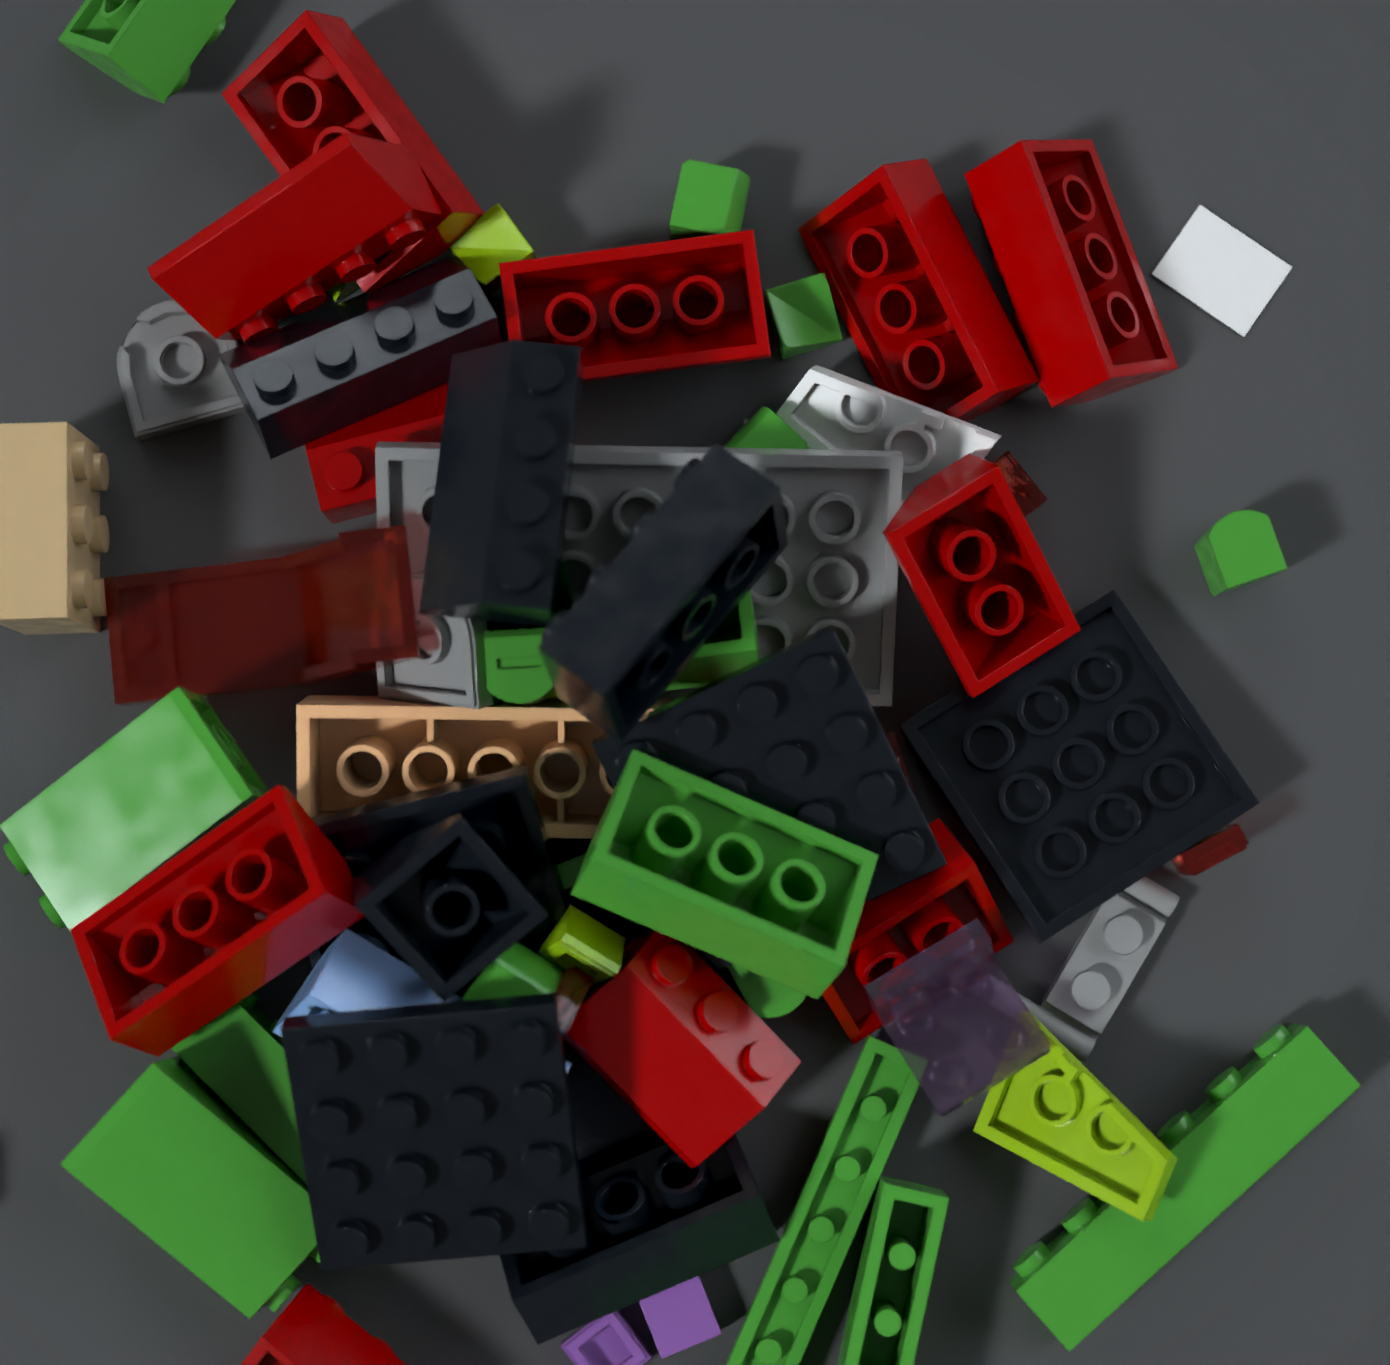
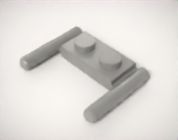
(1103, 965)

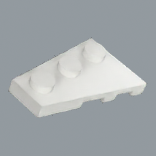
(851, 415)

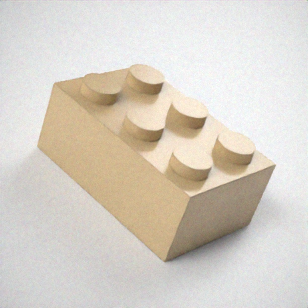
(51, 529)

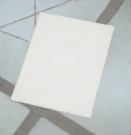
(1222, 270)

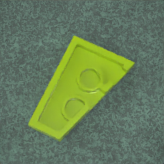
(1078, 1131)

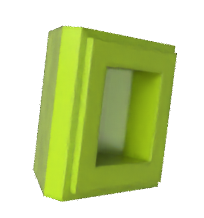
(586, 944)

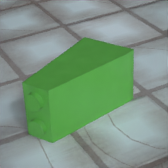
(131, 806)
(201, 1186)

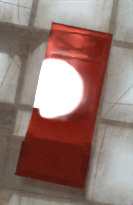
(264, 620)

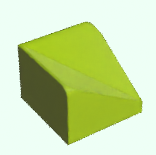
(490, 242)

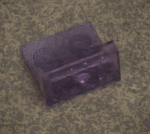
(957, 1018)

